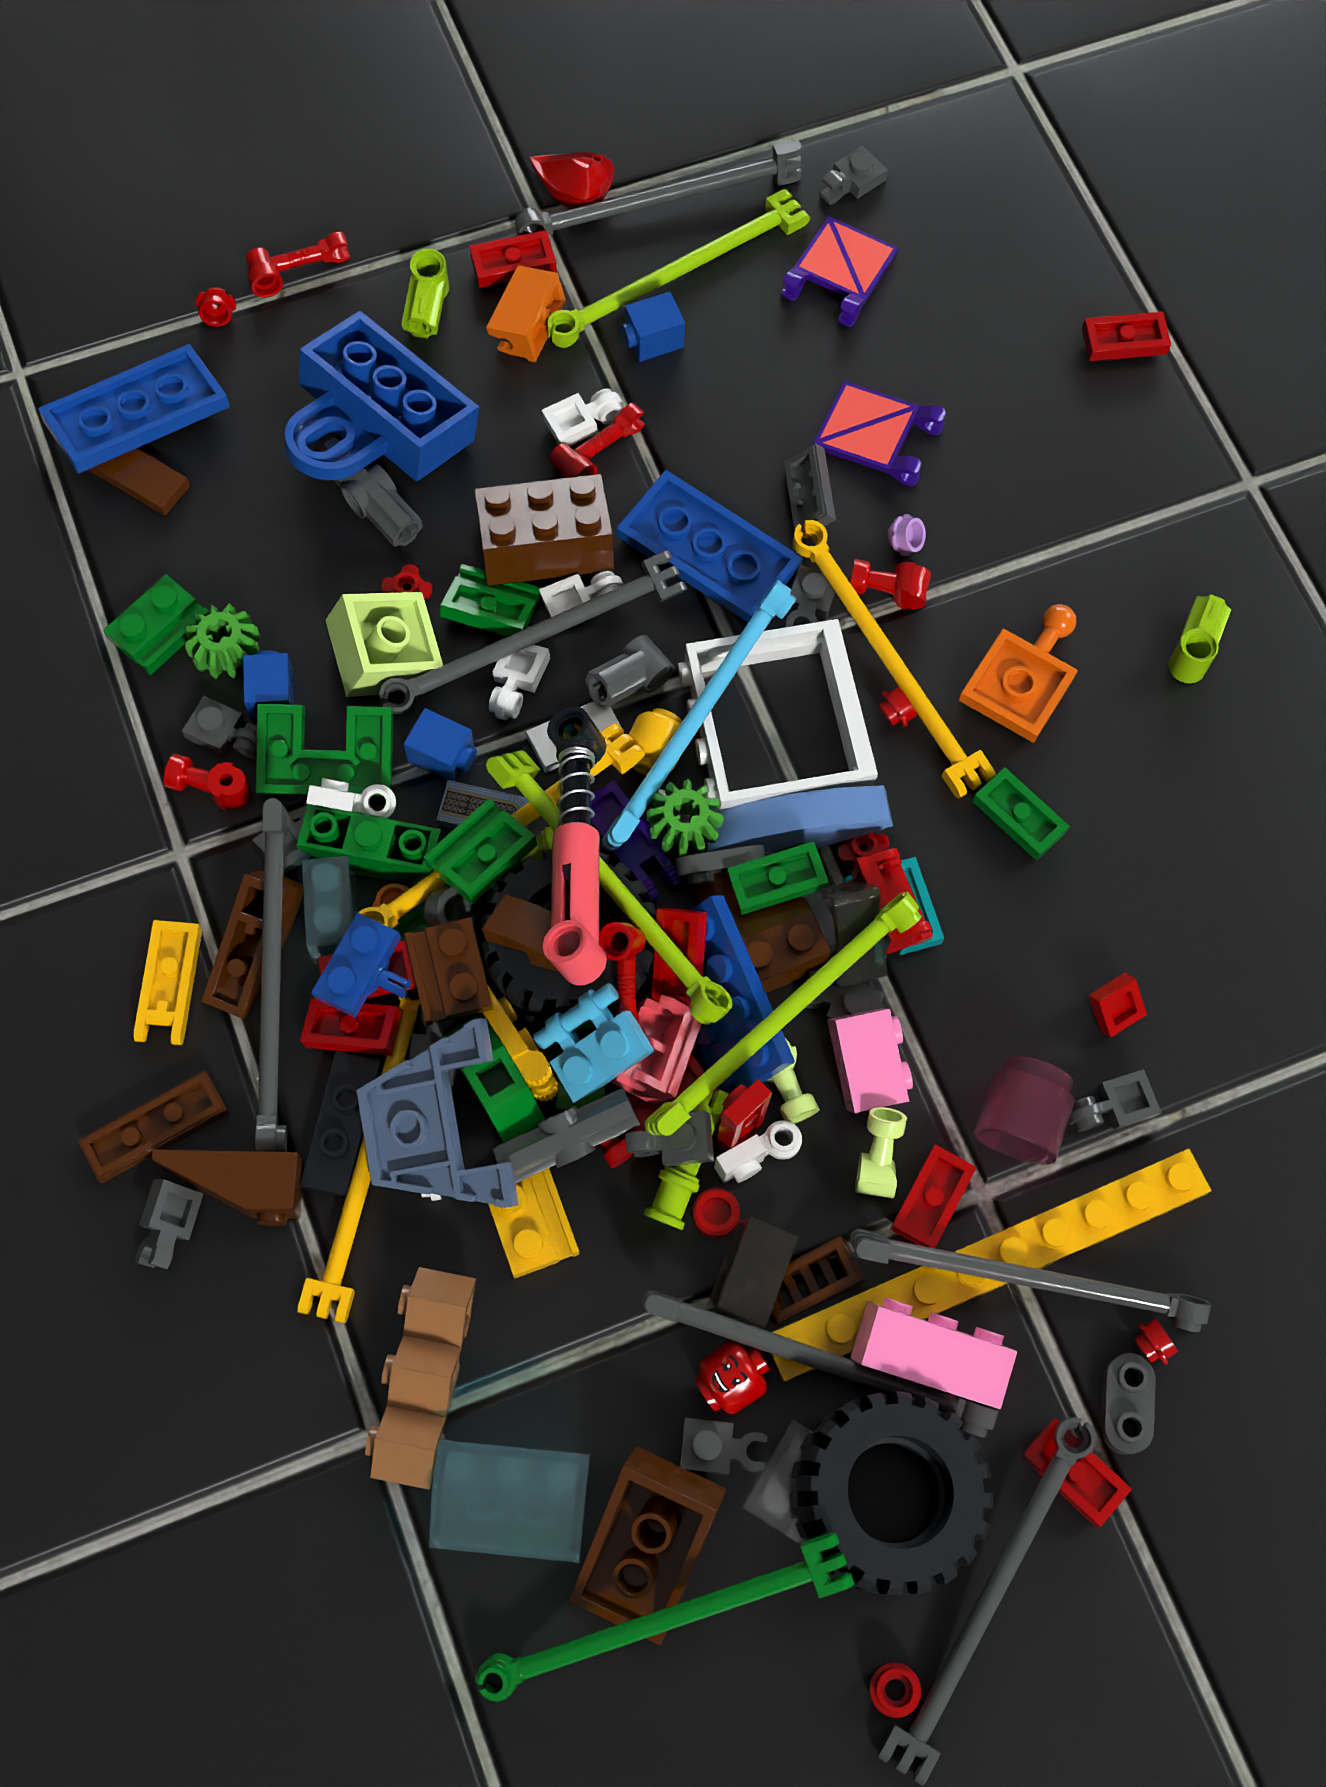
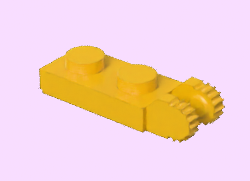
(522, 1049)

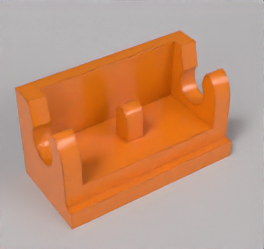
(525, 311)

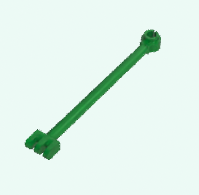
(814, 1569)

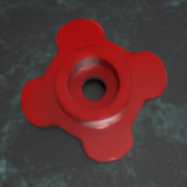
(408, 576)
(850, 850)

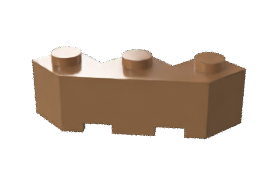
(421, 1377)

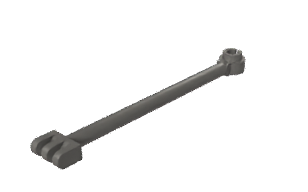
(783, 166)
(653, 581)
(270, 1135)
(1187, 1310)
(975, 1416)
(916, 1738)

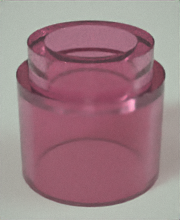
(1026, 1110)

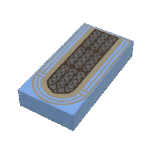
(463, 799)

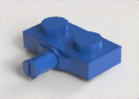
(360, 967)

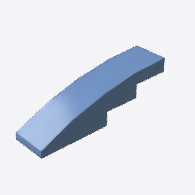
(804, 817)

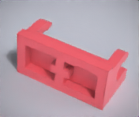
(672, 1035)

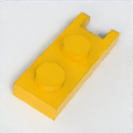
(168, 979)

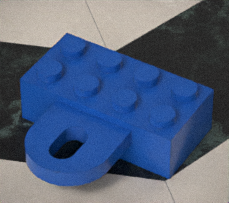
(378, 402)

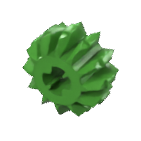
(221, 640)
(702, 812)

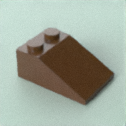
(779, 938)
(647, 1540)

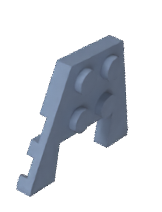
(414, 1127)

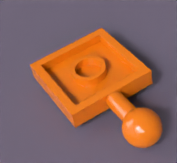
(1022, 681)

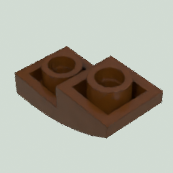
(520, 927)

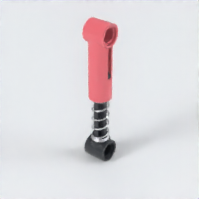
(574, 931)

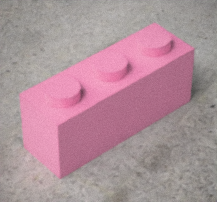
(934, 1352)

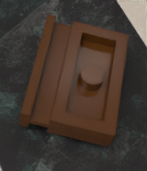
(448, 971)

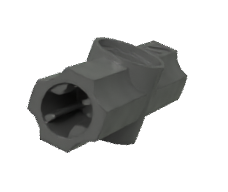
(375, 496)
(568, 1135)

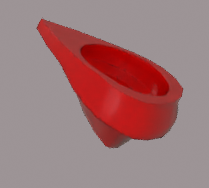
(575, 177)

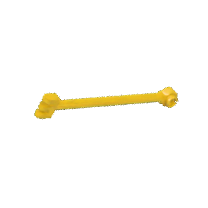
(617, 753)
(961, 764)
(330, 1286)

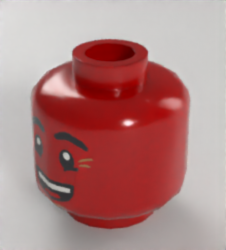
(732, 1377)

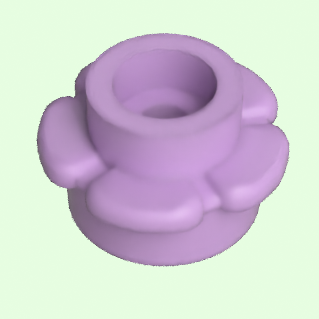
(907, 534)

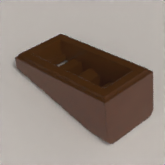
(820, 1255)

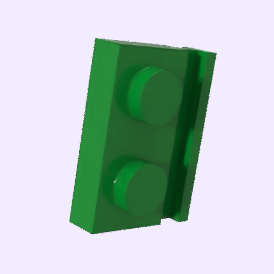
(493, 608)
(155, 624)
(480, 851)

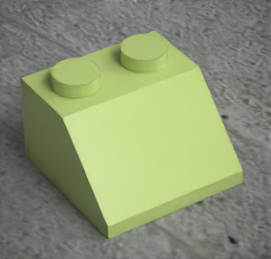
(381, 640)

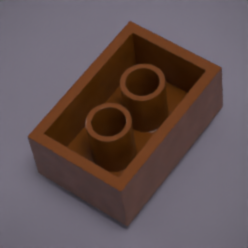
(545, 529)

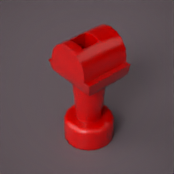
(906, 584)
(223, 782)

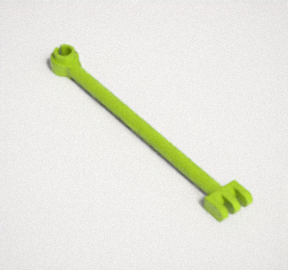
(780, 212)
(898, 914)
(708, 999)

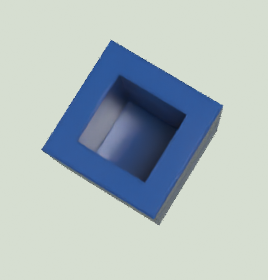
(653, 326)
(267, 680)
(440, 746)

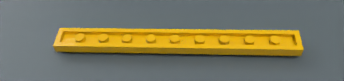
(1029, 1244)

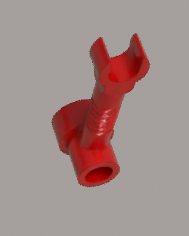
(265, 270)
(577, 463)
(612, 942)

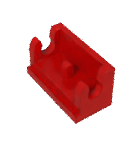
(886, 872)

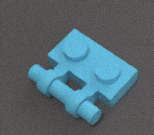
(602, 1054)

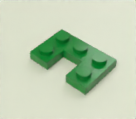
(290, 769)

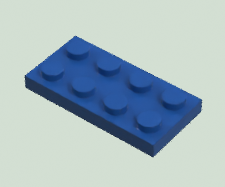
(133, 408)
(708, 545)
(732, 968)

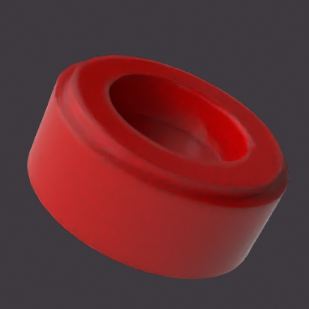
(716, 1213)

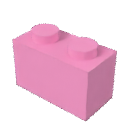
(870, 1059)

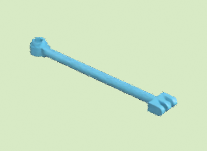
(775, 602)

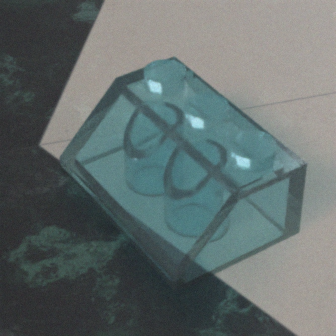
(508, 1501)

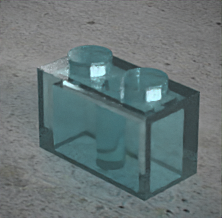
(327, 903)

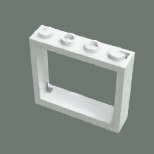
(773, 645)

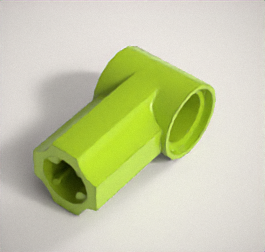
(425, 294)
(1199, 638)

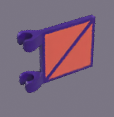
(842, 262)
(873, 428)

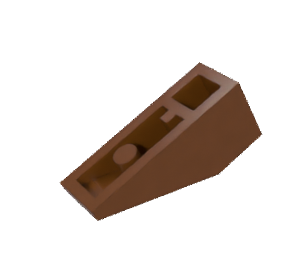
(238, 964)
(249, 1181)

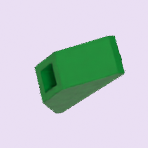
(373, 844)
(502, 1090)

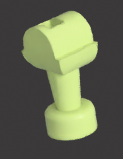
(796, 1105)
(876, 1169)

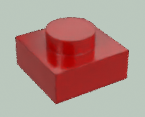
(1117, 1004)

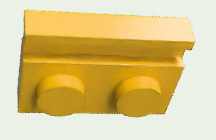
(537, 1228)

